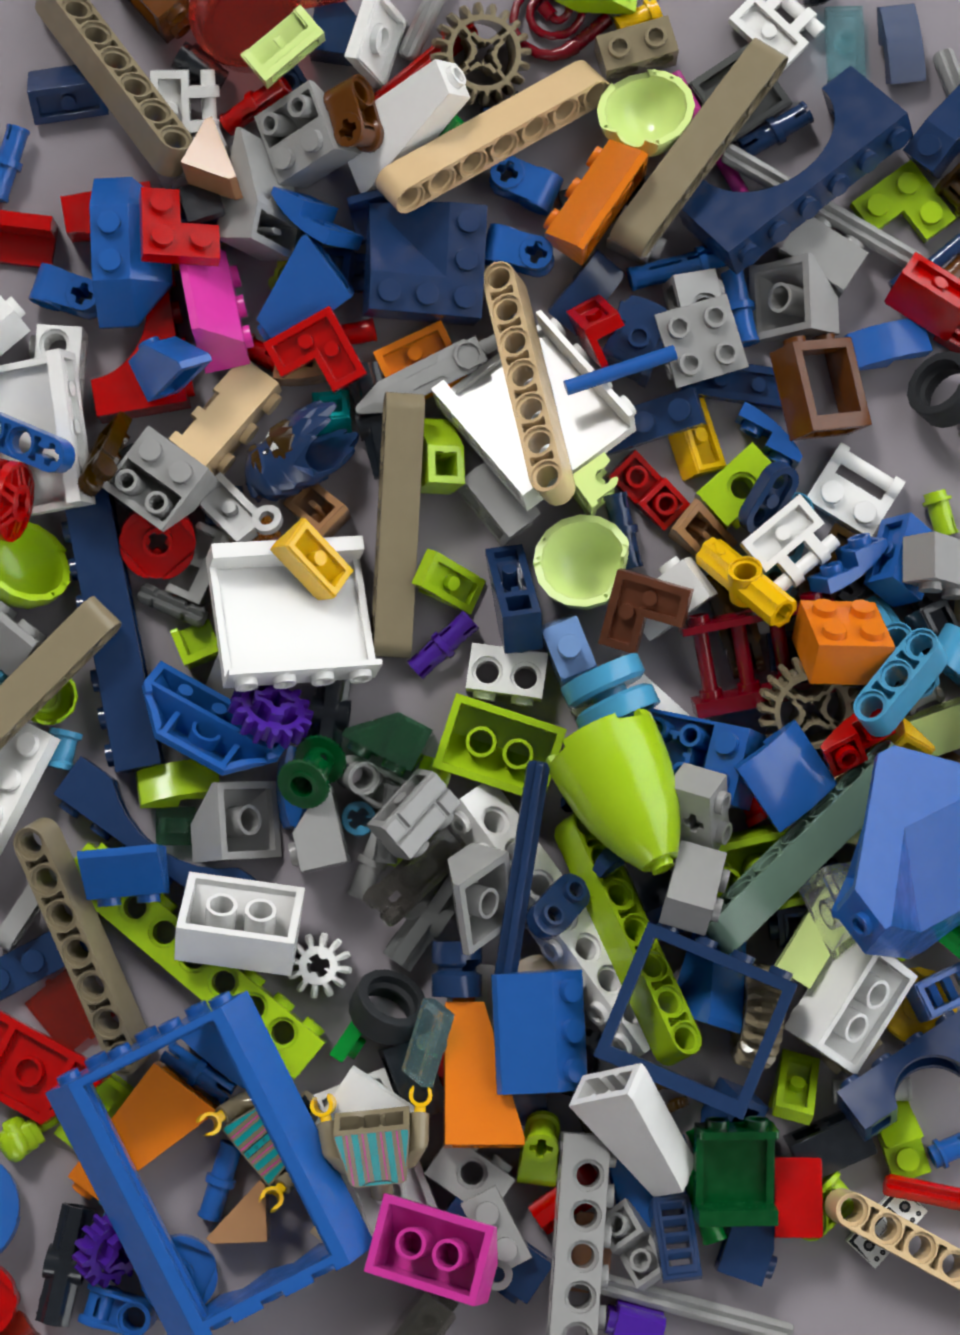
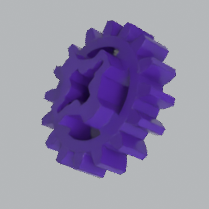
(271, 715)
(101, 1254)

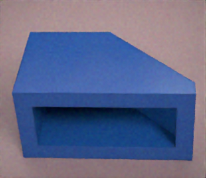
(167, 366)

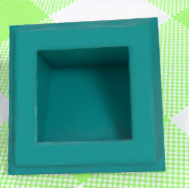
(341, 415)

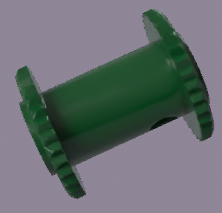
(307, 778)

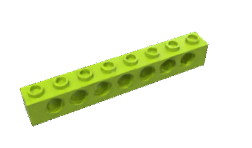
(201, 980)

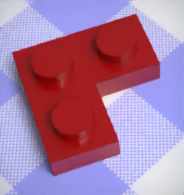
(169, 240)
(321, 340)

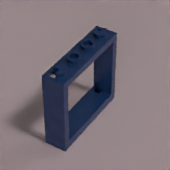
(737, 962)

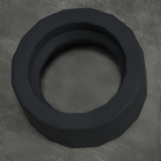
(924, 383)
(375, 1023)

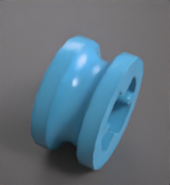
(357, 806)

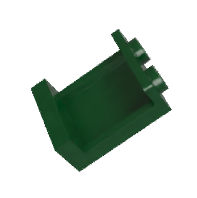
(734, 1172)

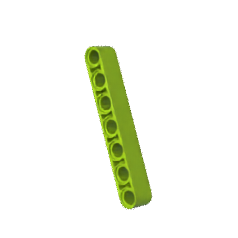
(620, 925)

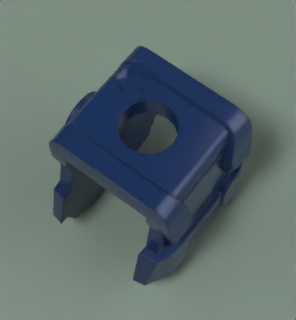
(637, 336)

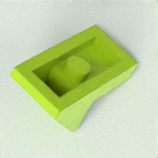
(448, 582)
(795, 1087)
(903, 1144)

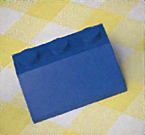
(539, 1031)

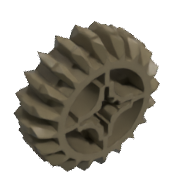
(469, 40)
(816, 695)
(758, 1009)

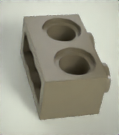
(636, 49)

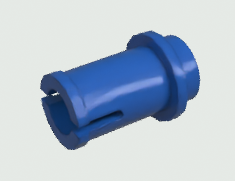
(944, 1151)

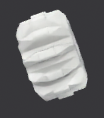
(324, 953)

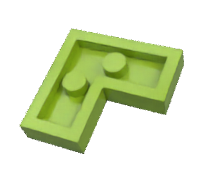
(908, 194)

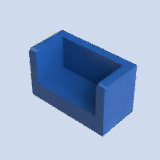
(886, 575)

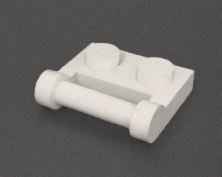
(848, 502)

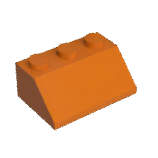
(595, 199)

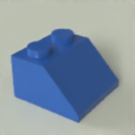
(124, 873)

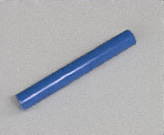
(620, 370)

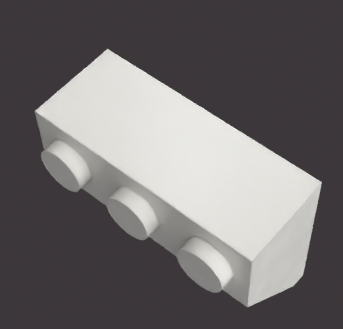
(239, 923)
(850, 1006)

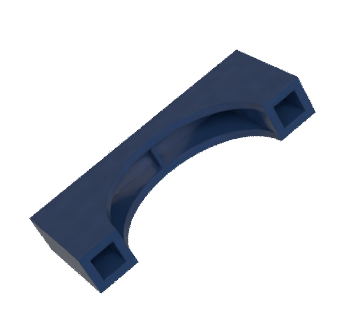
(748, 224)

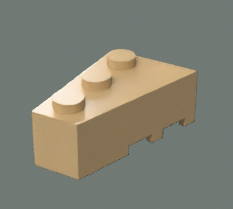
(229, 417)

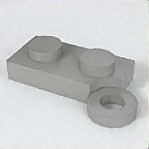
(236, 514)
(491, 1209)

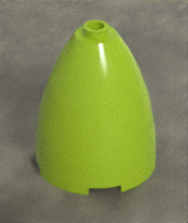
(623, 788)

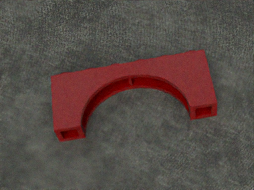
(120, 388)

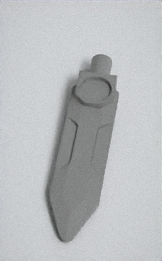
(423, 375)

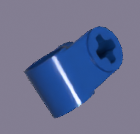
(529, 186)
(515, 248)
(61, 292)
(109, 1310)

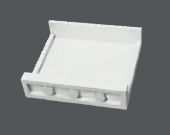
(49, 397)
(484, 416)
(277, 630)

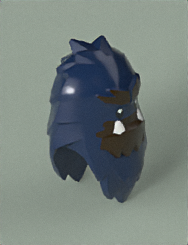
(294, 455)

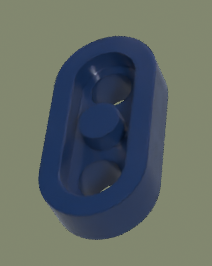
(769, 495)
(560, 904)

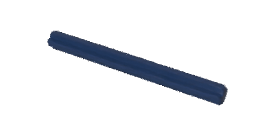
(522, 867)

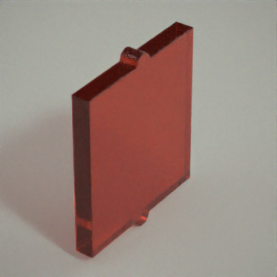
(61, 1011)

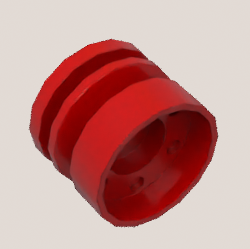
(15, 499)

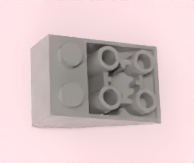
(256, 221)

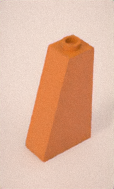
(472, 1108)
(152, 1120)

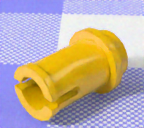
(648, 11)

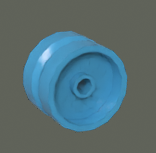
(608, 690)

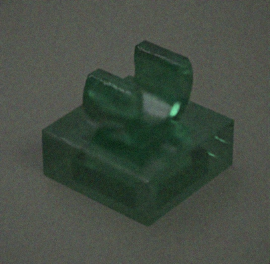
(174, 825)

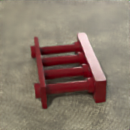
(746, 696)

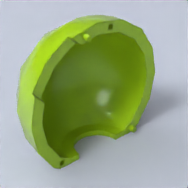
(32, 569)

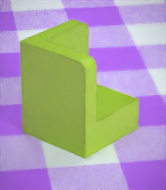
(196, 644)

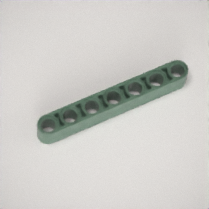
(794, 857)

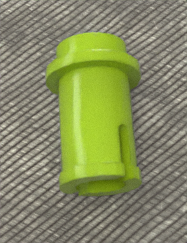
(940, 512)

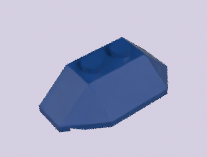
(122, 283)
(198, 723)

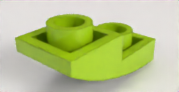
(173, 781)

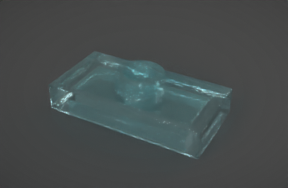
(844, 39)
(428, 1042)

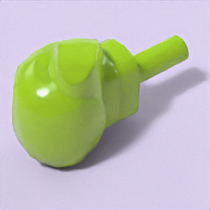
(22, 1137)

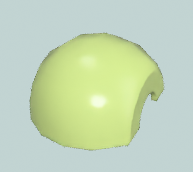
(646, 111)
(580, 560)

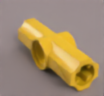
(746, 582)

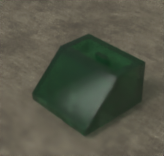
(393, 739)

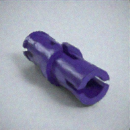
(443, 645)

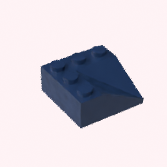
(425, 263)

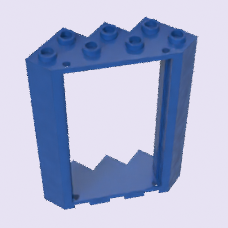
(131, 1207)

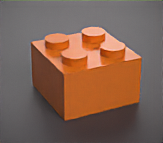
(841, 641)

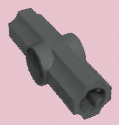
(422, 925)

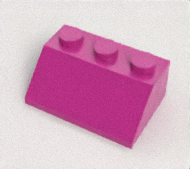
(217, 313)
(433, 1250)

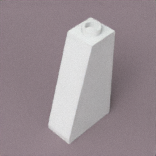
(412, 117)
(635, 1126)

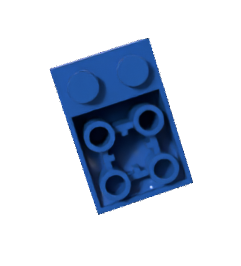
(710, 746)

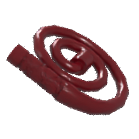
(549, 13)

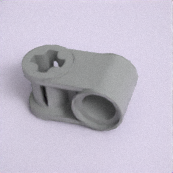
(371, 784)

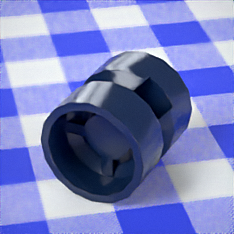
(455, 971)

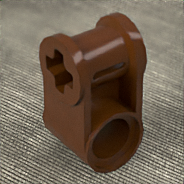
(353, 112)

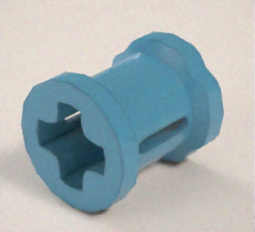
(65, 751)

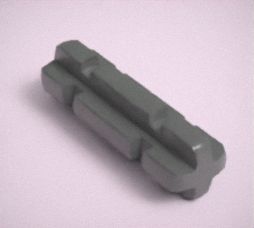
(172, 605)

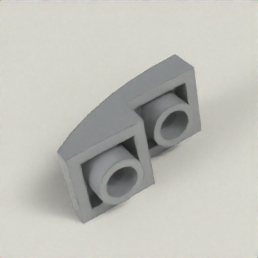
(634, 1244)

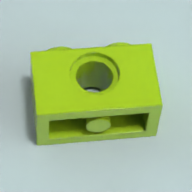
(717, 493)

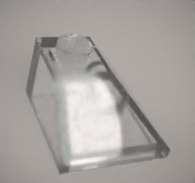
(819, 896)

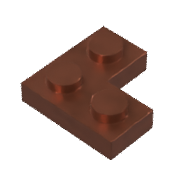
(635, 600)

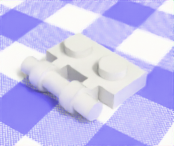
(761, 21)
(177, 91)
(782, 534)

